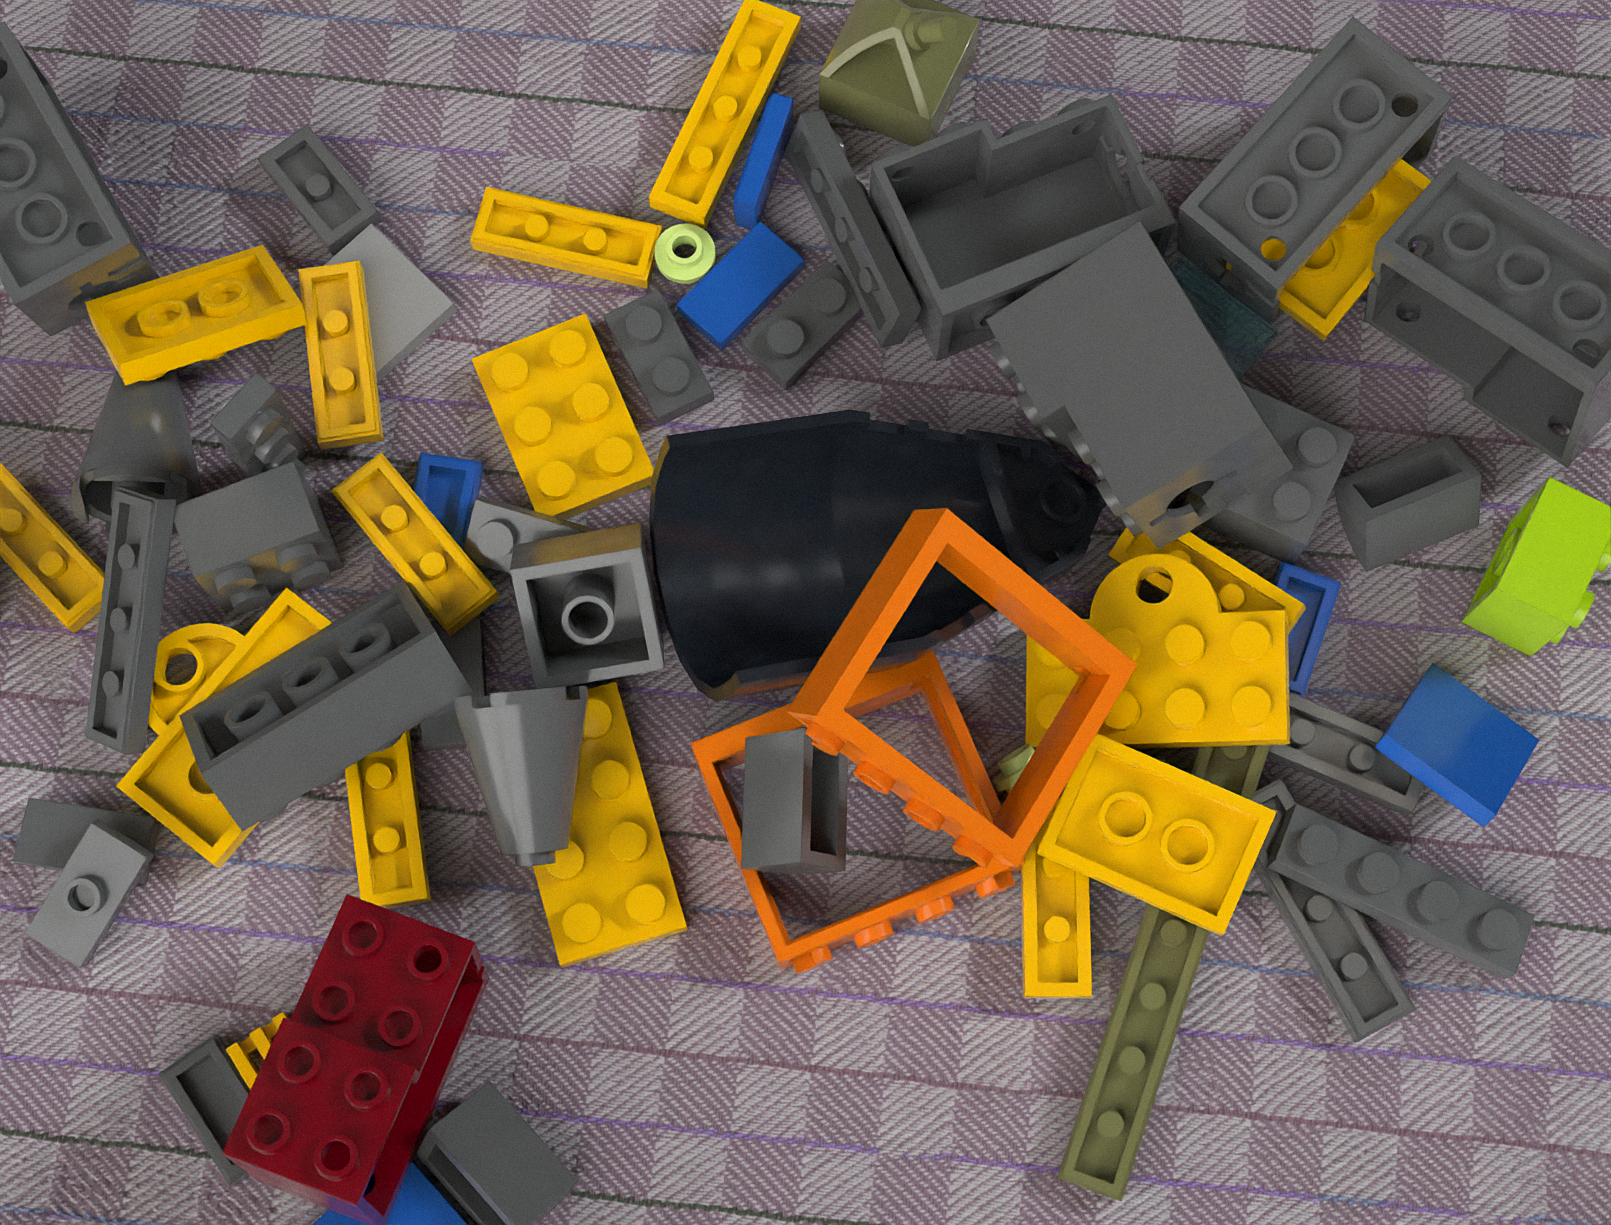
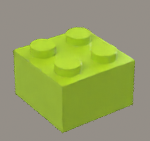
(1543, 569)

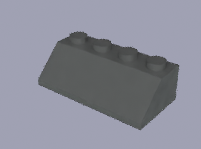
(322, 706)

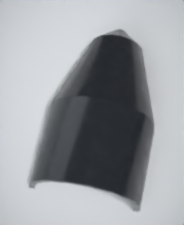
(785, 520)

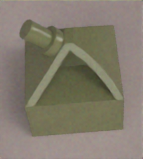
(898, 66)

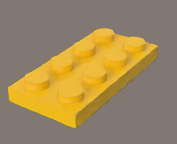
(614, 877)

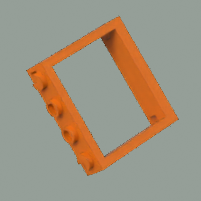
(1101, 669)
(873, 925)

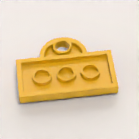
(1197, 672)
(167, 775)

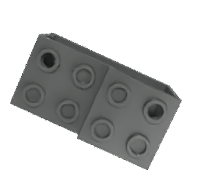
(1310, 164)
(57, 216)
(1000, 216)
(1501, 306)
(1135, 387)

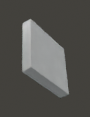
(400, 298)

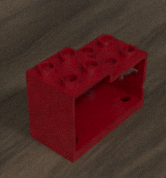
(360, 1062)

